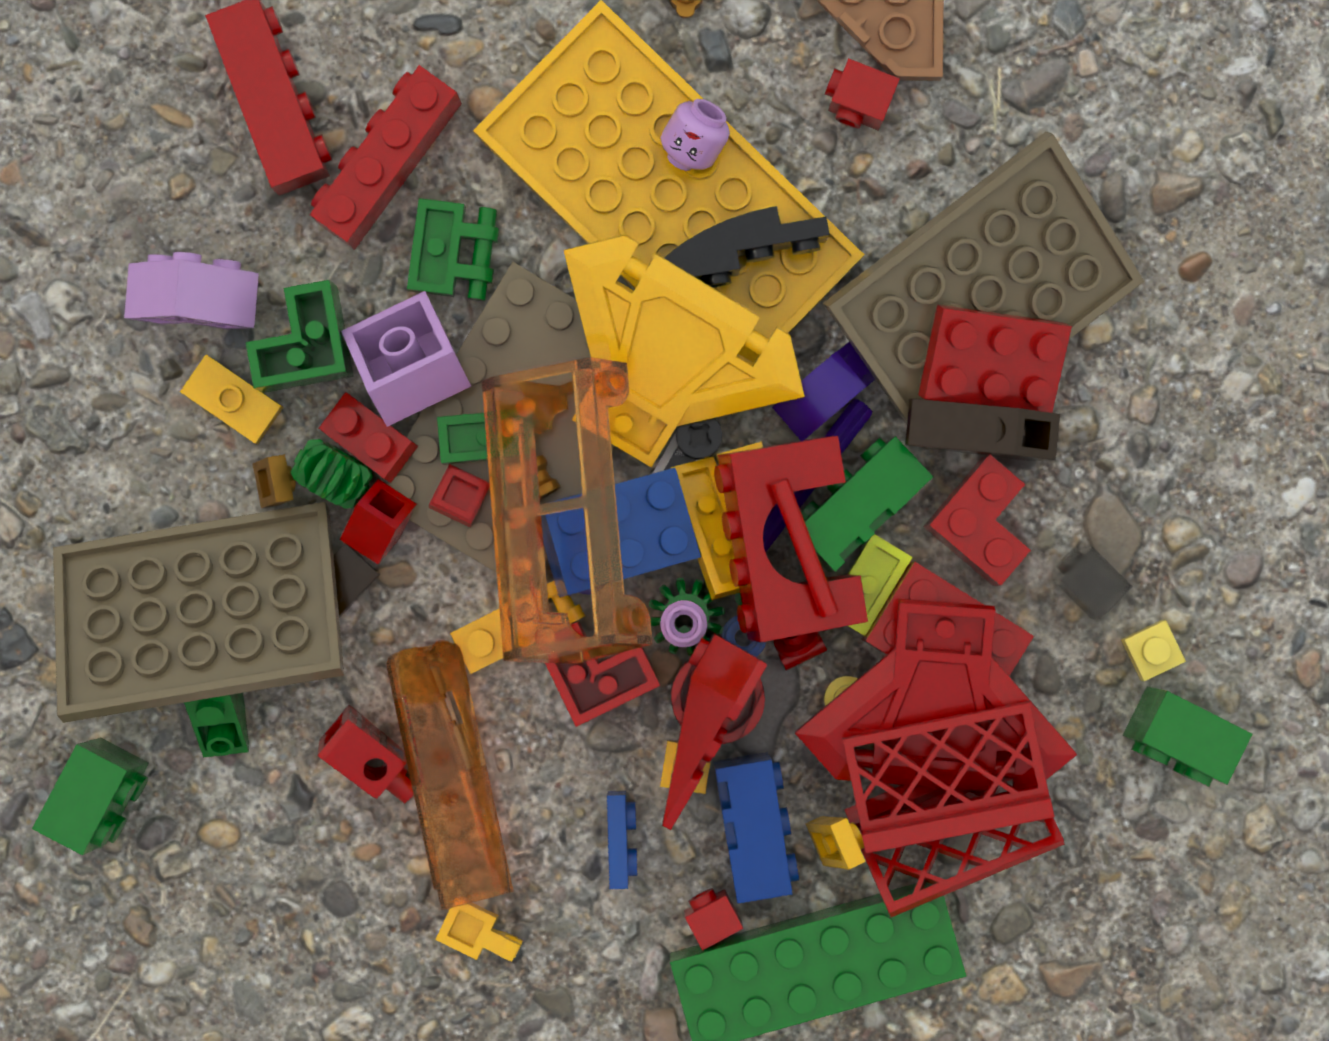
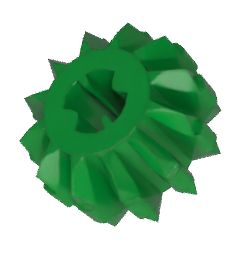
(331, 473)
(697, 586)

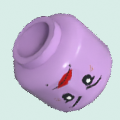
(695, 135)

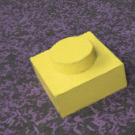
(1153, 650)

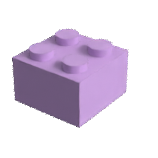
(405, 359)

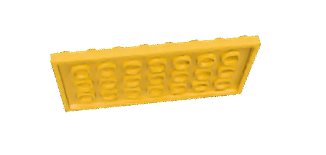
(591, 148)

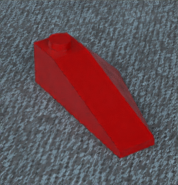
(715, 695)

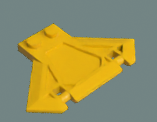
(676, 343)

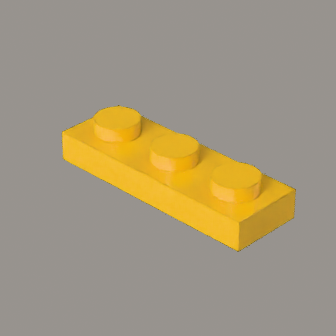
(705, 512)

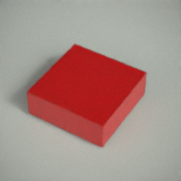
(459, 495)

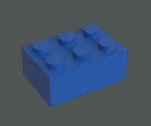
(651, 525)

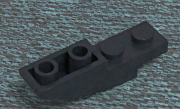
(757, 234)

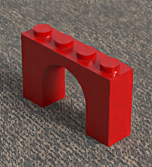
(771, 603)

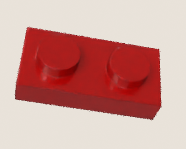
(368, 437)

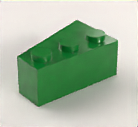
(864, 501)

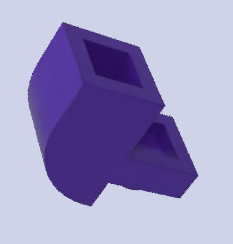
(825, 392)

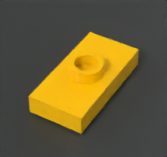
(231, 399)

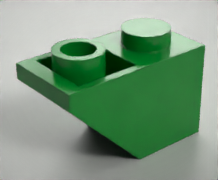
(219, 724)

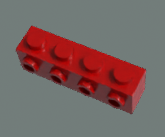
(268, 95)
(385, 157)

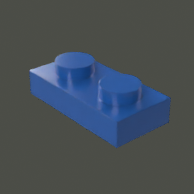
(622, 860)

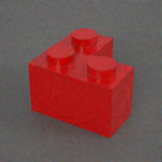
(969, 522)
(601, 686)

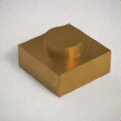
(274, 481)

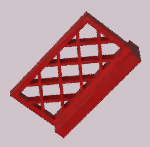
(929, 796)
(955, 817)

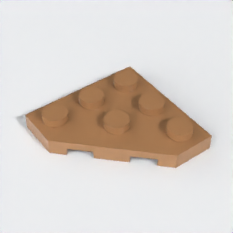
(897, 34)

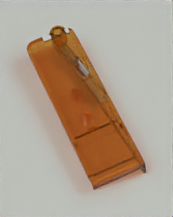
(448, 774)

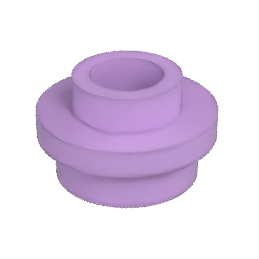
(683, 639)

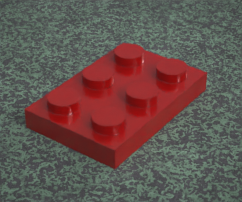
(994, 359)

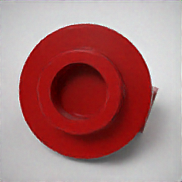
(799, 649)

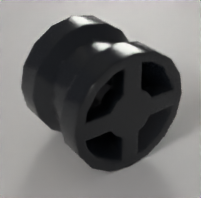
(700, 444)

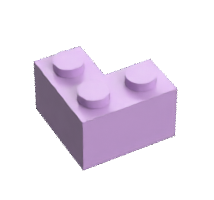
(191, 292)

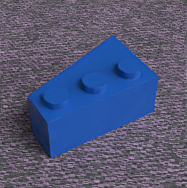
(755, 827)

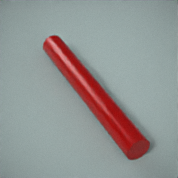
(804, 547)

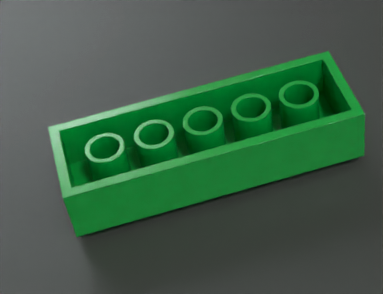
(814, 966)

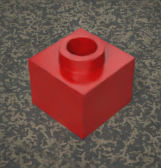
(712, 917)

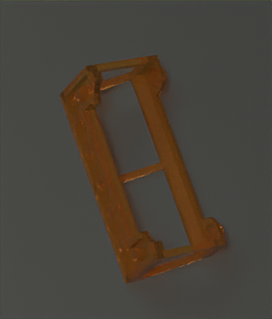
(512, 417)

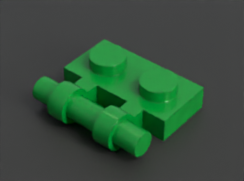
(438, 245)

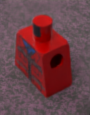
(355, 741)

